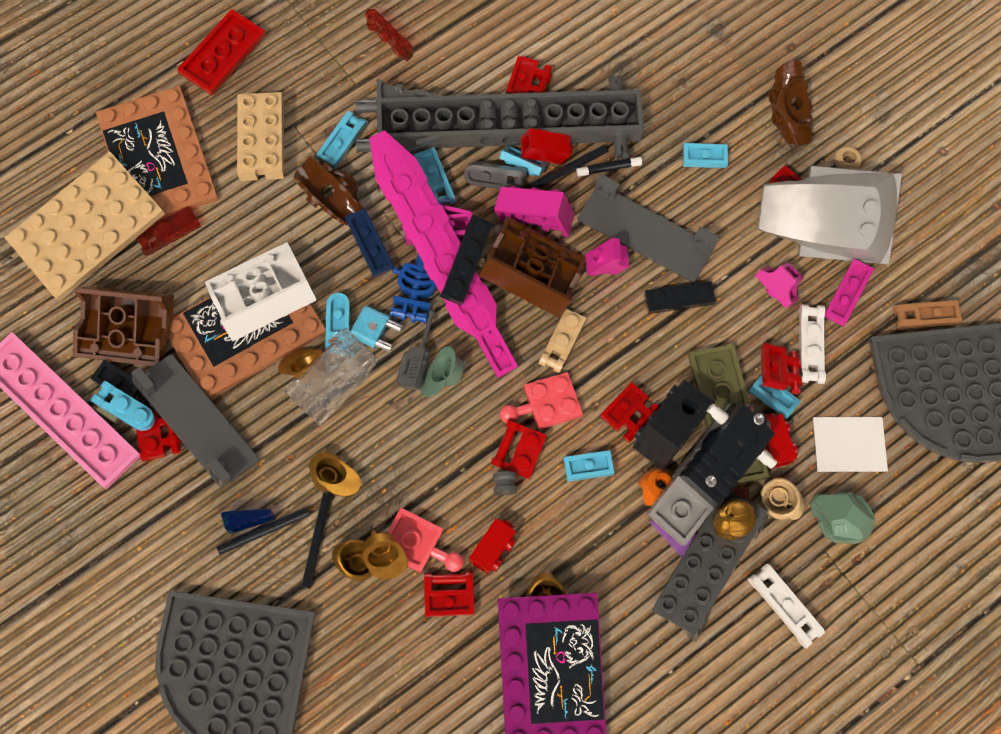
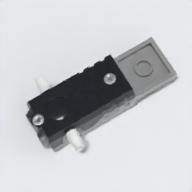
(712, 469)

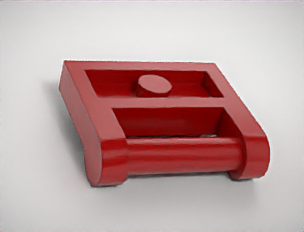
(526, 453)
(449, 601)

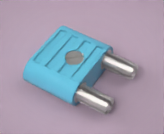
(371, 327)

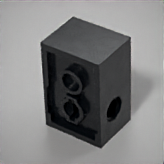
(672, 424)

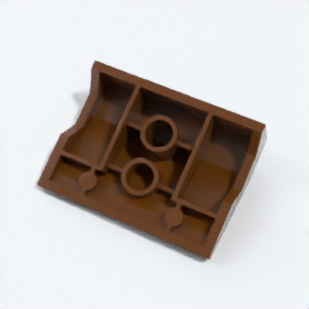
(532, 267)
(122, 325)

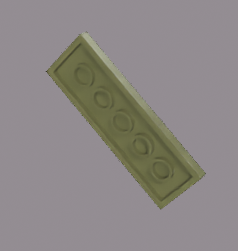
(720, 378)

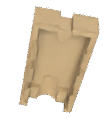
(260, 136)

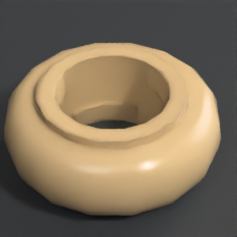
(851, 152)

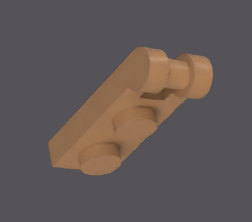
(928, 314)

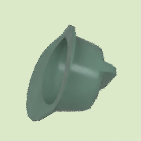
(443, 372)

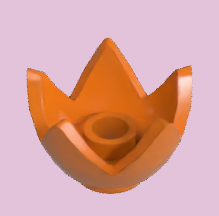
(648, 483)

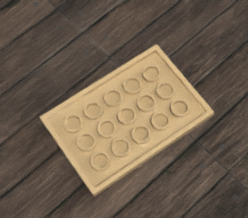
(84, 226)

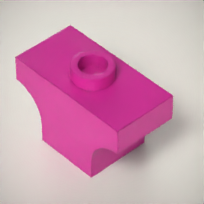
(607, 258)
(781, 283)

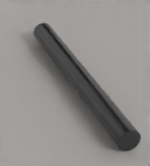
(568, 167)
(262, 531)
(316, 541)

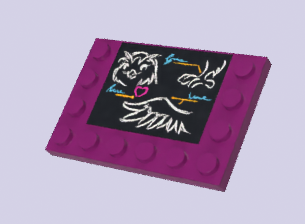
(551, 664)

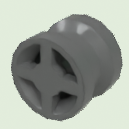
(505, 483)

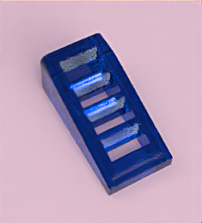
(244, 519)

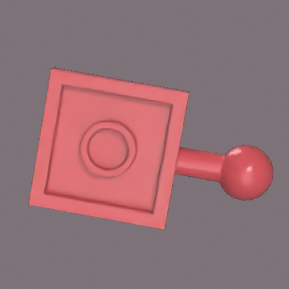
(549, 400)
(419, 542)

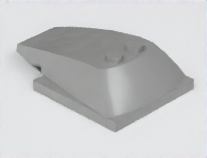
(834, 213)

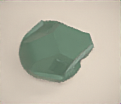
(843, 517)

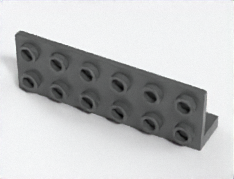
(647, 231)
(195, 420)
(704, 574)

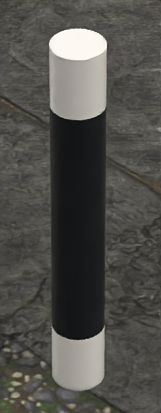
(610, 166)

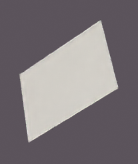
(850, 444)

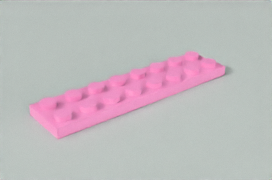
(63, 413)

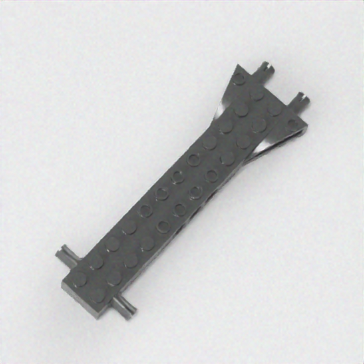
(431, 120)

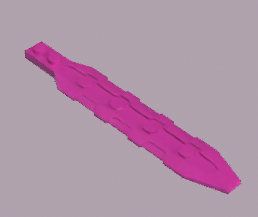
(437, 245)

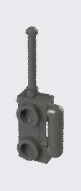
(415, 361)

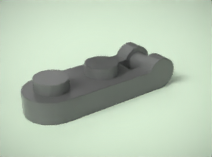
(494, 175)

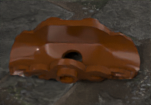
(792, 123)
(315, 176)

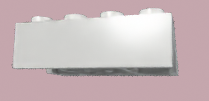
(260, 291)

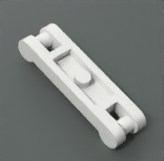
(812, 343)
(786, 605)

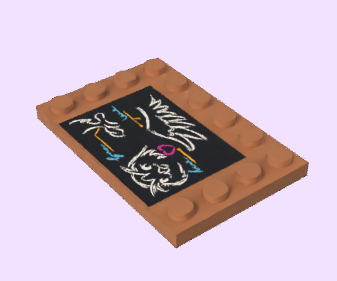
(160, 149)
(221, 363)

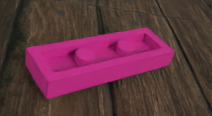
(848, 292)

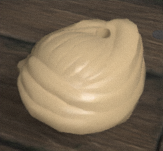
(777, 495)

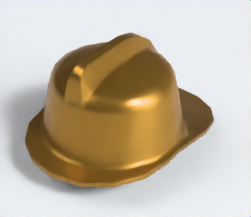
(299, 362)
(333, 475)
(384, 556)

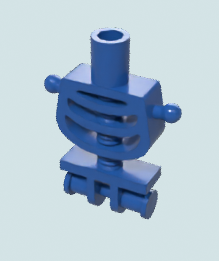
(418, 280)

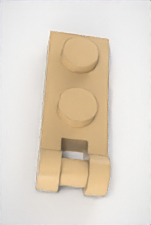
(563, 340)

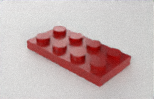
(221, 52)

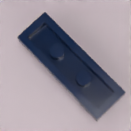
(369, 243)

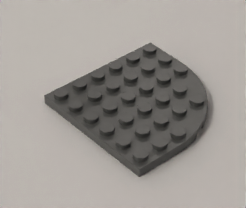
(944, 388)
(231, 664)

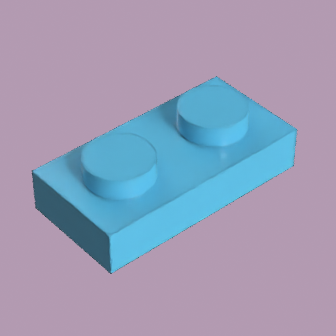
(705, 155)
(513, 157)
(779, 400)
(588, 466)

